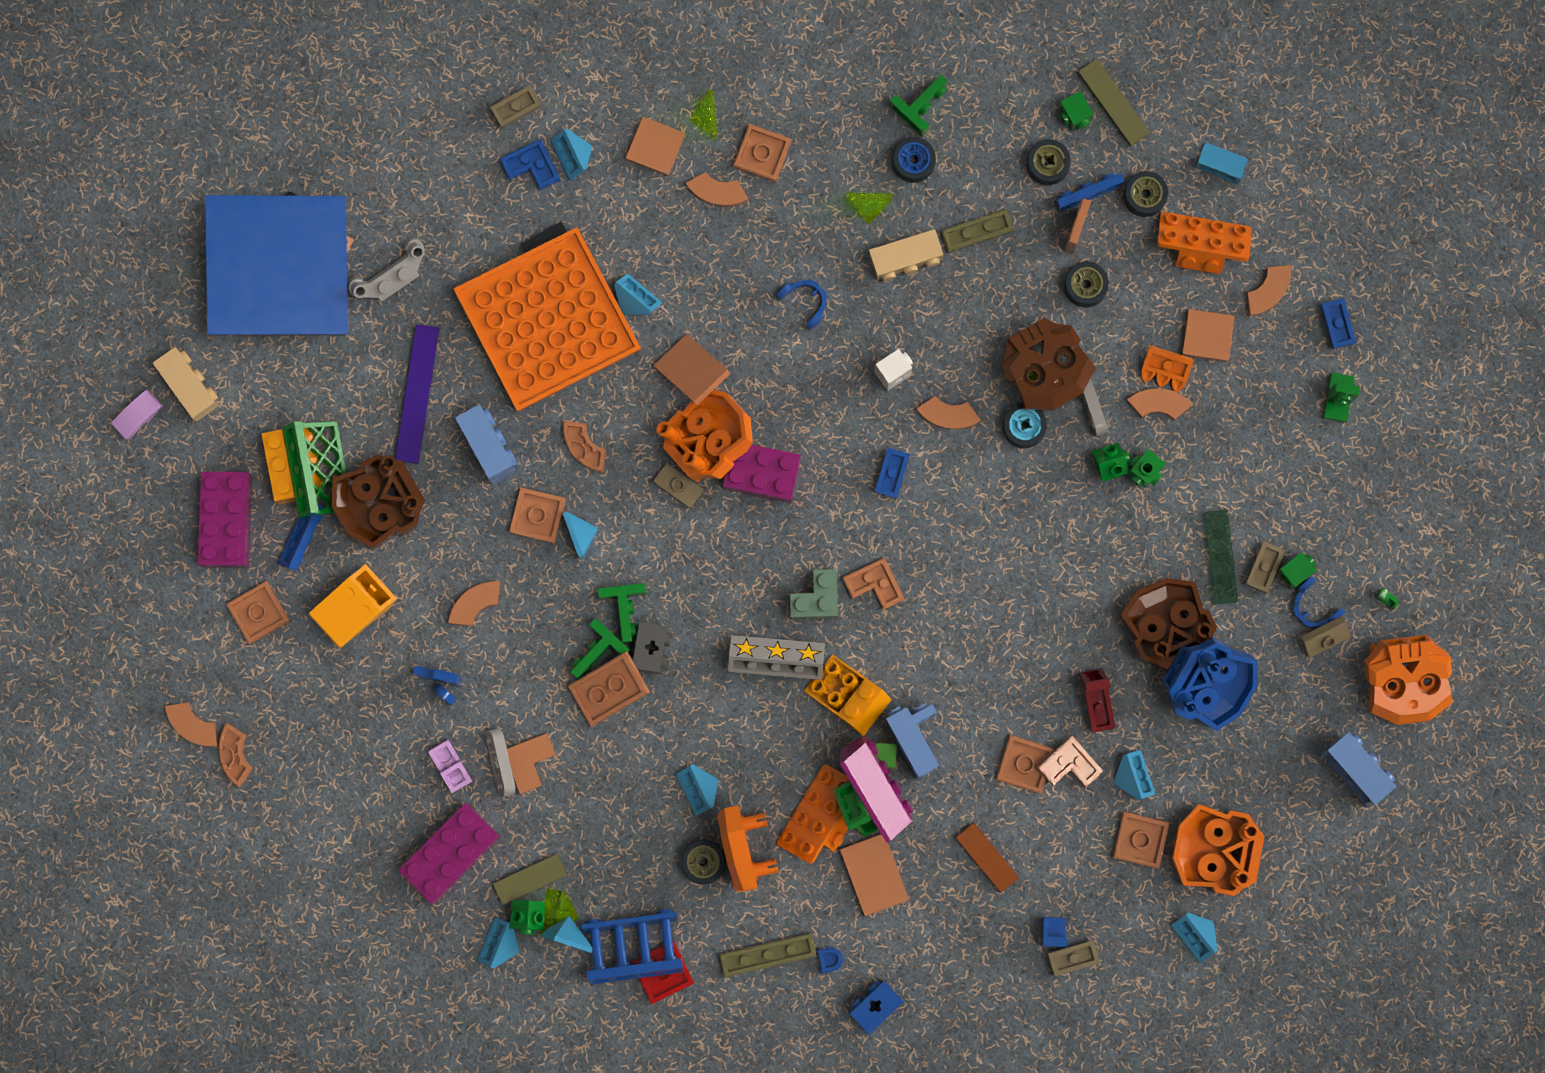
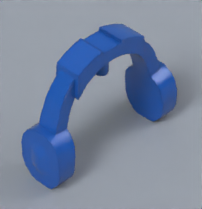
(817, 289)
(1304, 586)

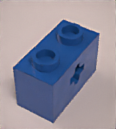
(889, 1003)

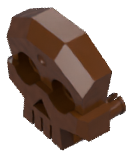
(1056, 381)
(360, 510)
(1161, 607)

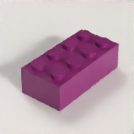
(225, 520)
(449, 853)

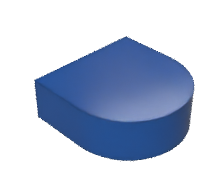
(445, 694)
(829, 959)

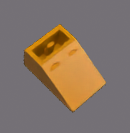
(353, 606)
(848, 695)

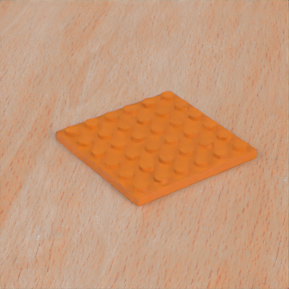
(547, 319)

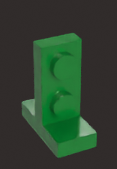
(920, 105)
(1339, 397)
(625, 606)
(597, 649)
(854, 810)

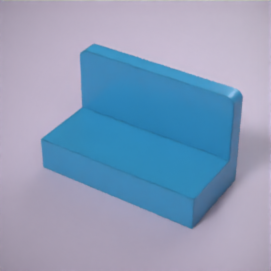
(1221, 163)

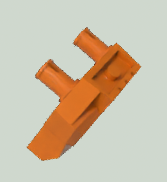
(697, 446)
(1409, 698)
(733, 834)
(1198, 846)

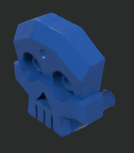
(1198, 675)

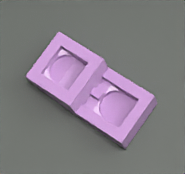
(136, 414)
(450, 765)

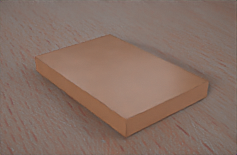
(691, 369)
(609, 689)
(874, 875)

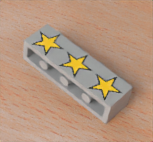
(776, 657)

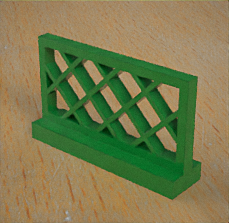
(302, 469)

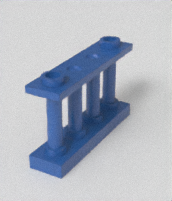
(646, 966)

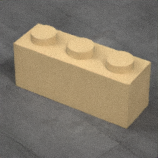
(906, 255)
(186, 383)

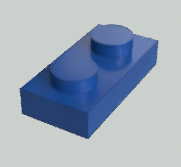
(1338, 323)
(892, 473)

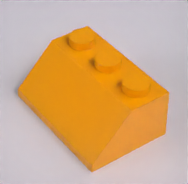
(279, 467)

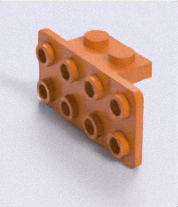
(1203, 242)
(817, 818)

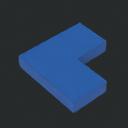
(533, 159)
(438, 675)

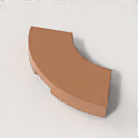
(717, 193)
(1271, 291)
(1159, 401)
(948, 416)
(582, 447)
(474, 601)
(191, 727)
(232, 754)

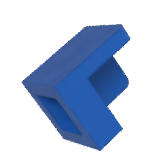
(1054, 932)

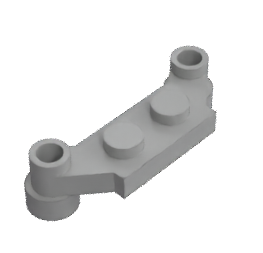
(393, 277)

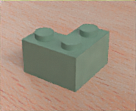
(820, 603)

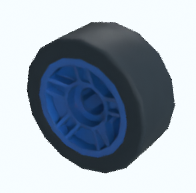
(904, 152)

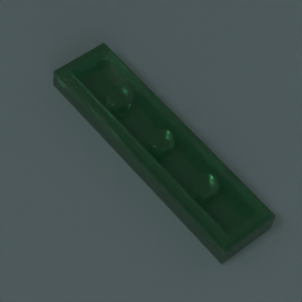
(1221, 557)

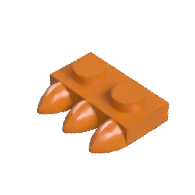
(1167, 366)

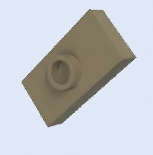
(516, 106)
(678, 486)
(1265, 567)
(1325, 637)
(1073, 958)

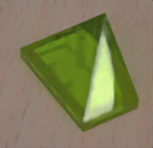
(705, 117)
(869, 205)
(557, 908)

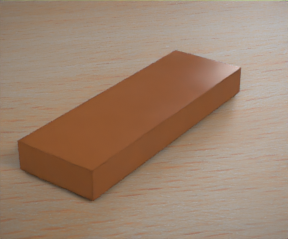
(987, 857)

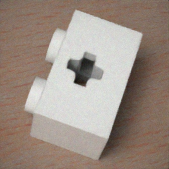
(893, 369)

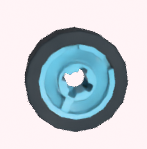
(1028, 437)

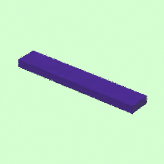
(417, 394)

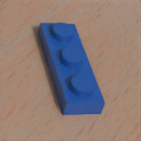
(1089, 191)
(298, 541)

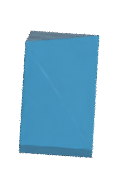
(572, 152)
(635, 298)
(581, 533)
(1134, 776)
(699, 788)
(568, 934)
(1197, 935)
(499, 944)

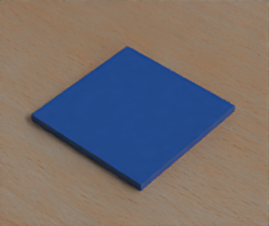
(276, 265)

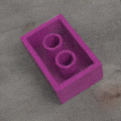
(764, 474)

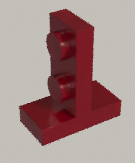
(1097, 699)

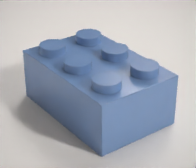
(487, 443)
(1359, 769)

